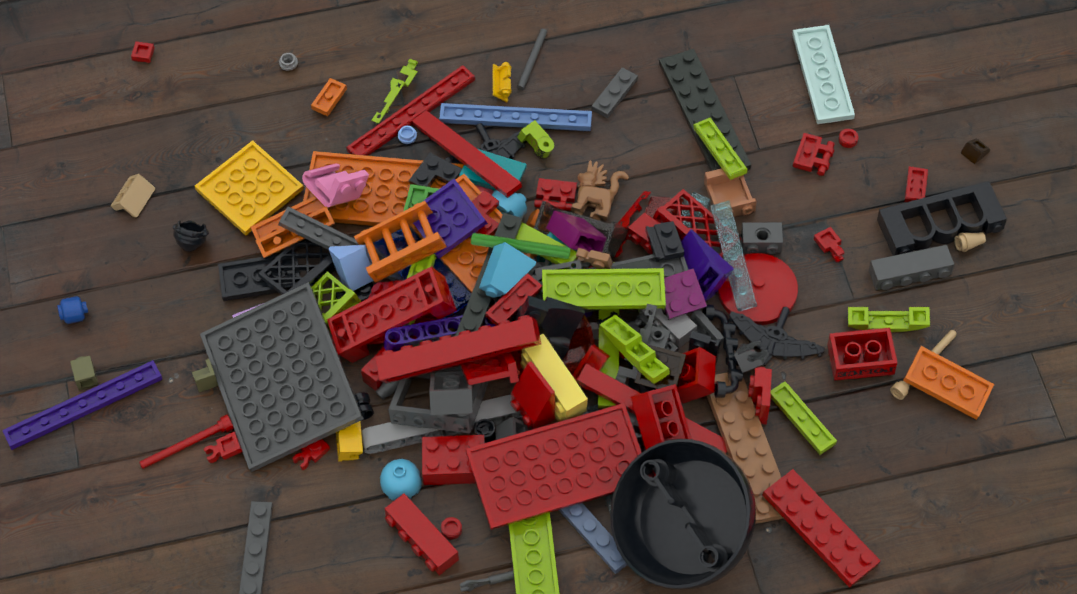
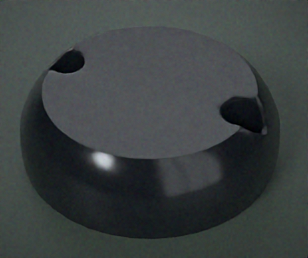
(684, 515)

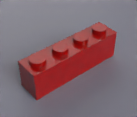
(421, 534)

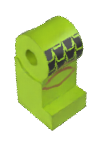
(537, 138)

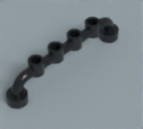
(729, 344)

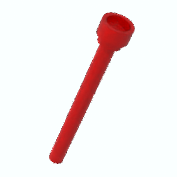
(223, 424)

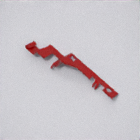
(626, 218)

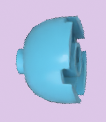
(399, 478)

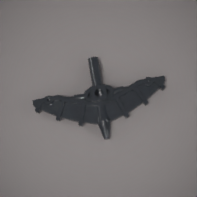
(504, 148)
(775, 338)

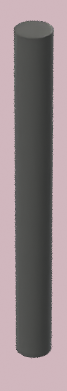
(532, 58)

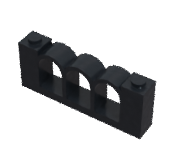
(980, 196)

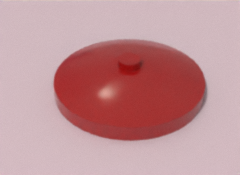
(772, 286)

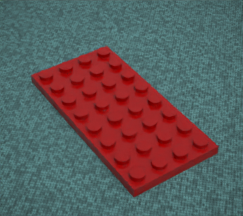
(553, 465)

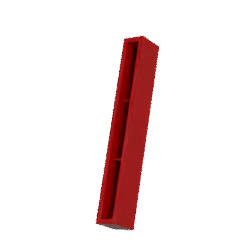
(458, 349)

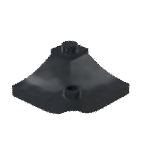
(554, 319)

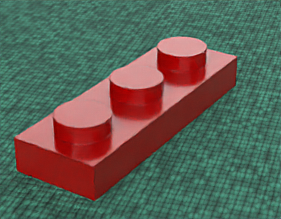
(509, 304)

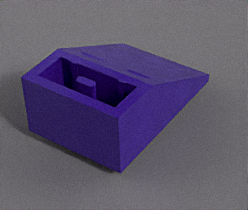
(707, 263)

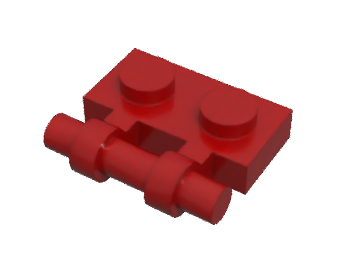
(807, 154)
(558, 191)

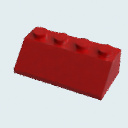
(660, 416)

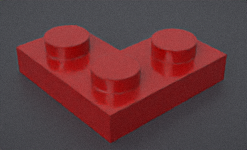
(485, 205)

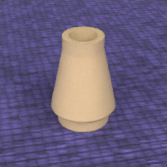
(967, 241)

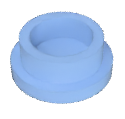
(407, 134)

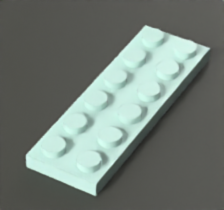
(823, 74)

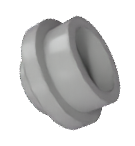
(288, 57)

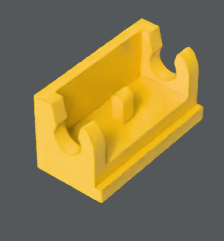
(349, 442)

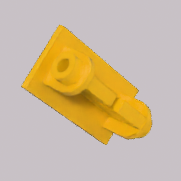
(501, 81)

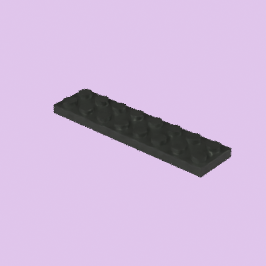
(699, 101)

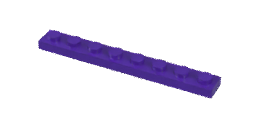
(82, 405)

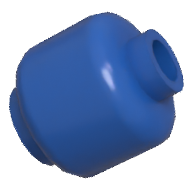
(72, 310)

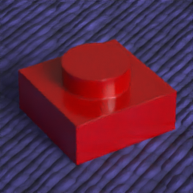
(142, 52)

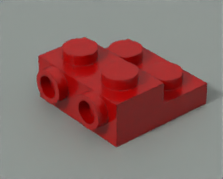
(760, 391)

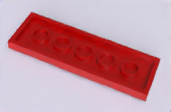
(821, 528)

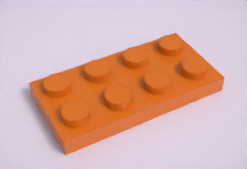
(948, 382)

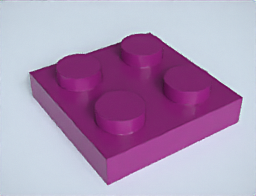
(683, 294)

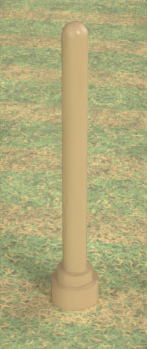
(901, 388)

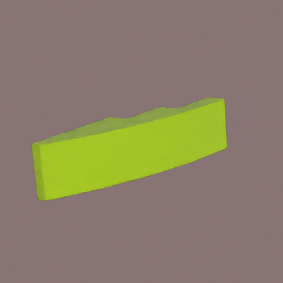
(634, 349)

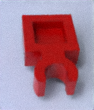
(226, 447)
(311, 452)

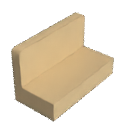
(133, 195)

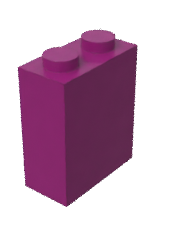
(576, 232)

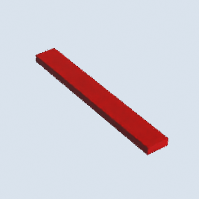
(426, 101)
(467, 154)
(620, 393)

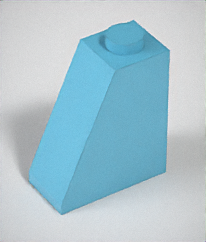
(504, 270)

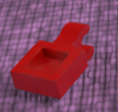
(829, 241)

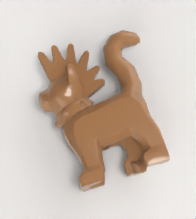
(594, 196)

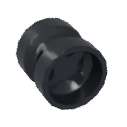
(363, 401)
(485, 427)

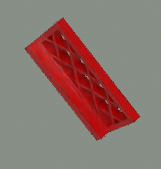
(663, 215)
(491, 369)

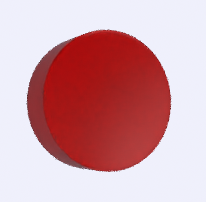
(848, 138)
(451, 528)

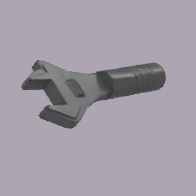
(469, 585)

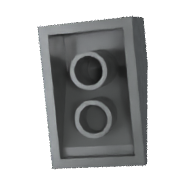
(450, 394)

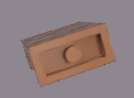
(722, 189)

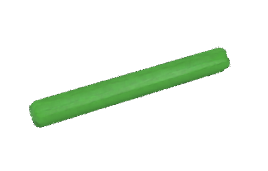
(522, 245)

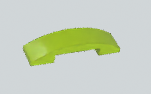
(897, 321)

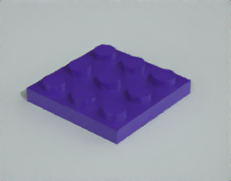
(452, 216)

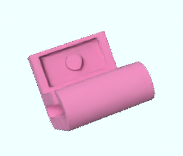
(334, 187)

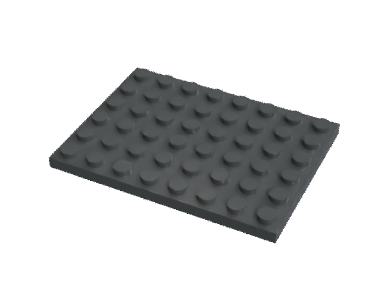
(281, 377)

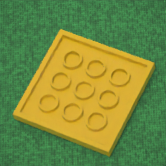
(249, 187)

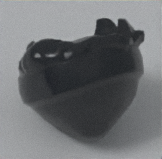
(190, 235)

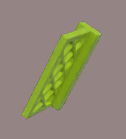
(346, 301)

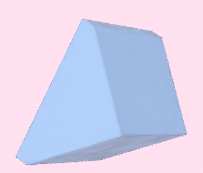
(351, 265)

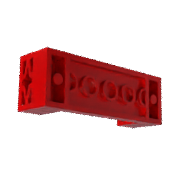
(390, 309)

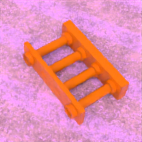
(413, 253)

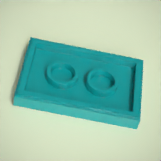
(512, 166)

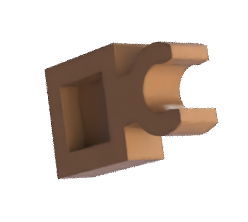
(597, 259)

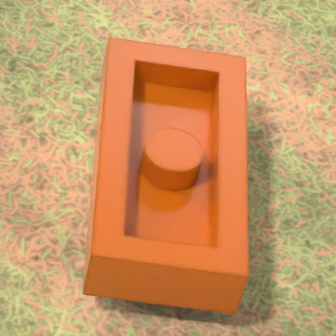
(328, 97)

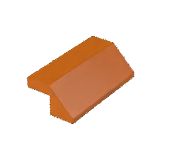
(274, 238)

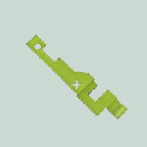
(407, 70)

